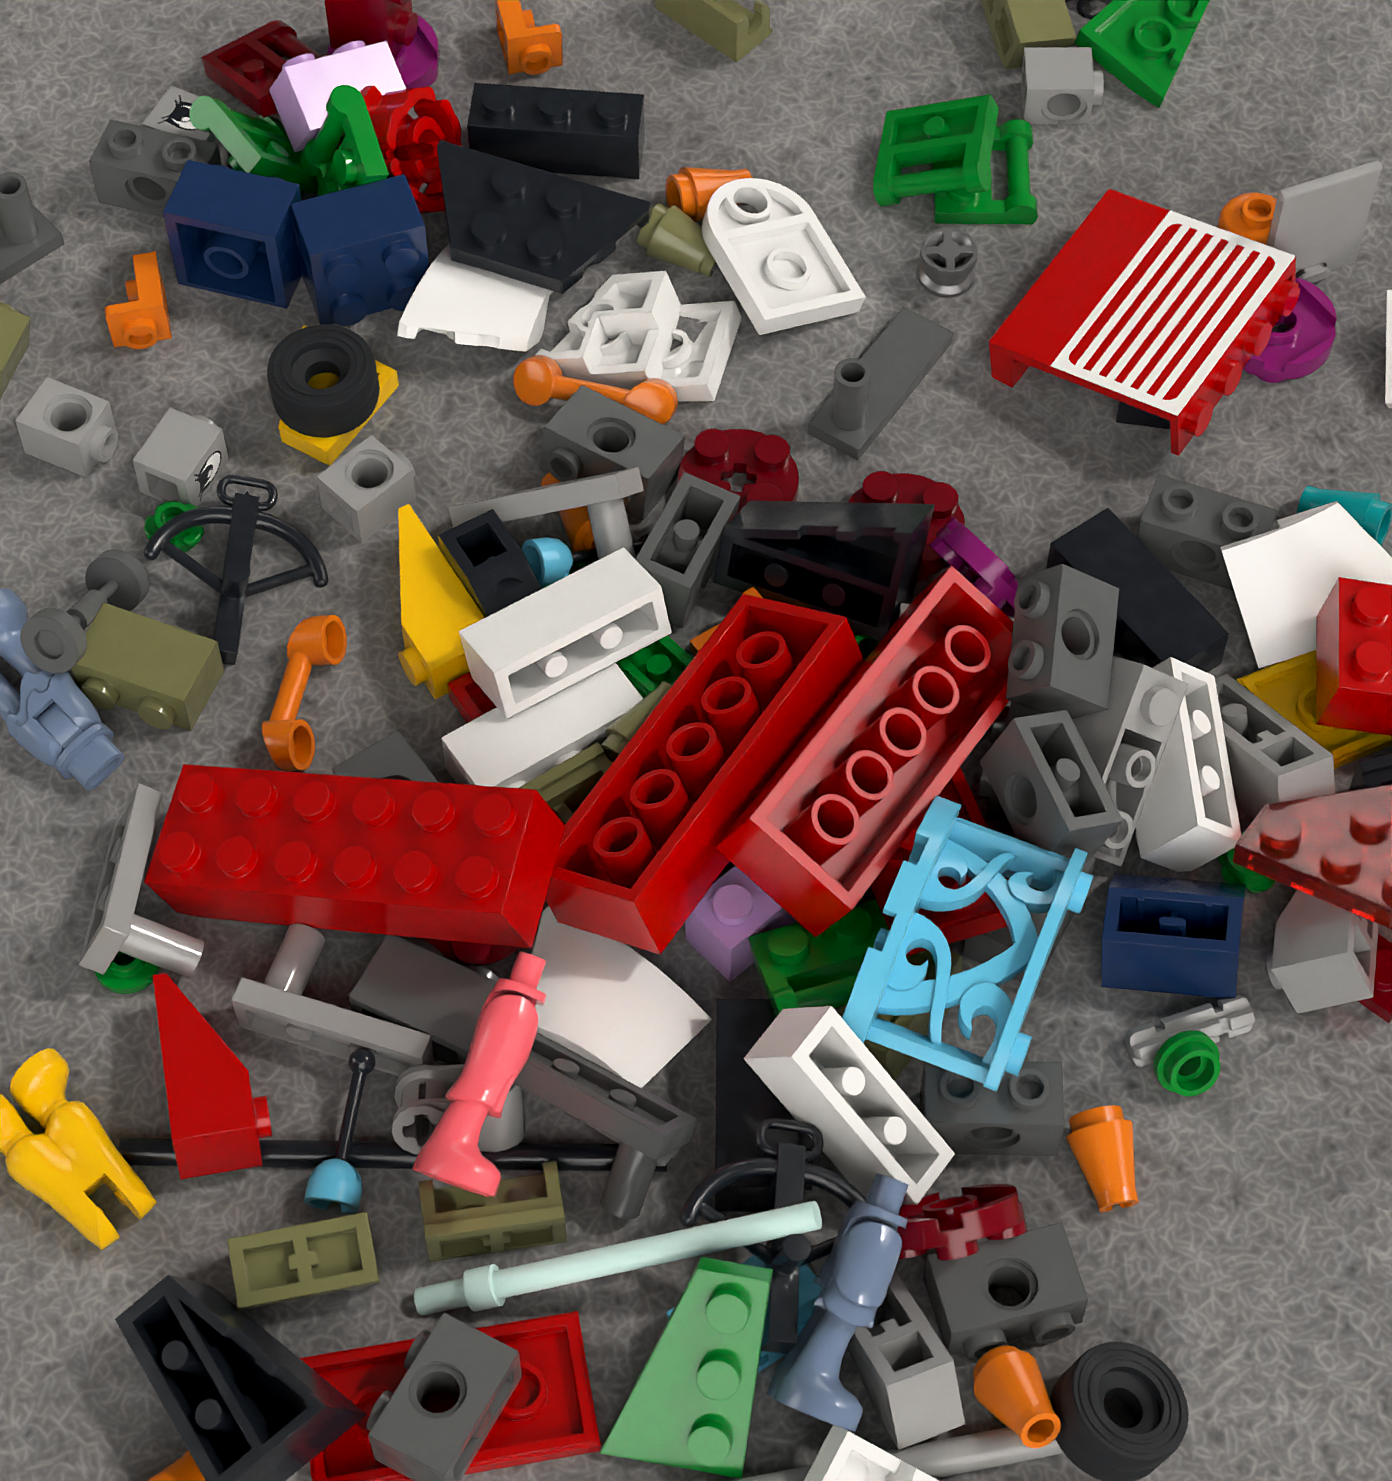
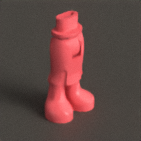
(493, 1063)

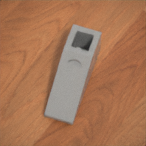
(1130, 741)

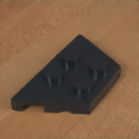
(530, 219)

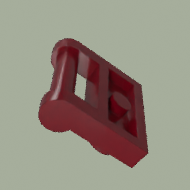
(254, 62)

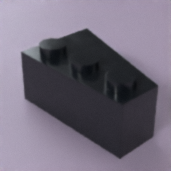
(828, 557)
(232, 1386)

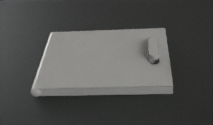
(1324, 220)

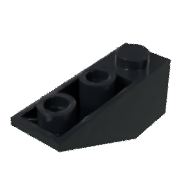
(488, 562)

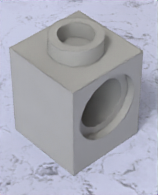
(1059, 85)
(67, 427)
(347, 493)

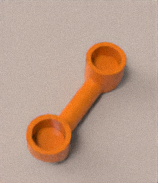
(541, 379)
(305, 649)

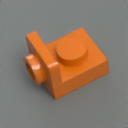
(524, 45)
(145, 315)

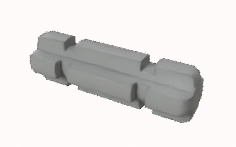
(1230, 1017)

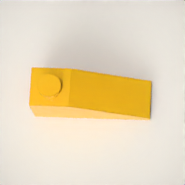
(431, 609)

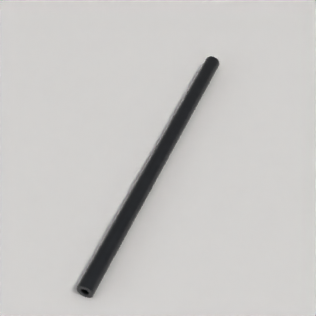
(387, 1154)

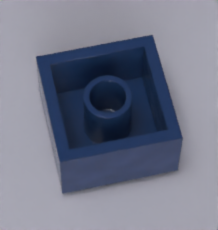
(234, 233)
(361, 249)

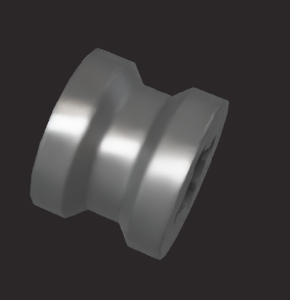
(958, 253)

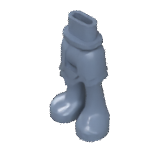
(50, 711)
(851, 1290)

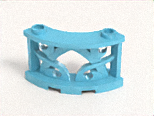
(895, 987)

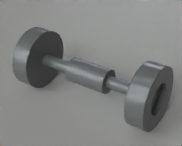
(57, 638)

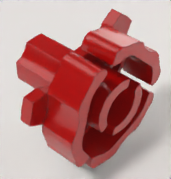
(411, 143)

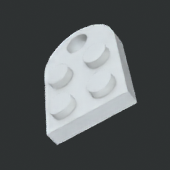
(777, 258)

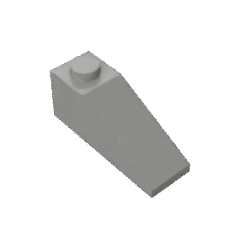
(1268, 753)
(1322, 954)
(905, 1369)

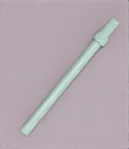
(488, 1286)

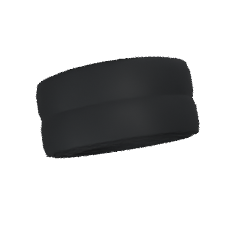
(319, 351)
(1147, 1390)

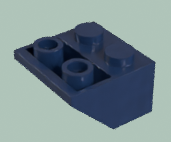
(1172, 935)

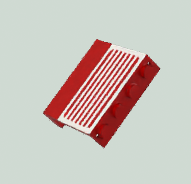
(1149, 312)

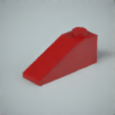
(207, 1091)

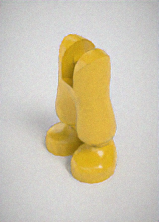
(72, 1153)

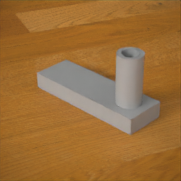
(600, 493)
(112, 920)
(283, 1013)

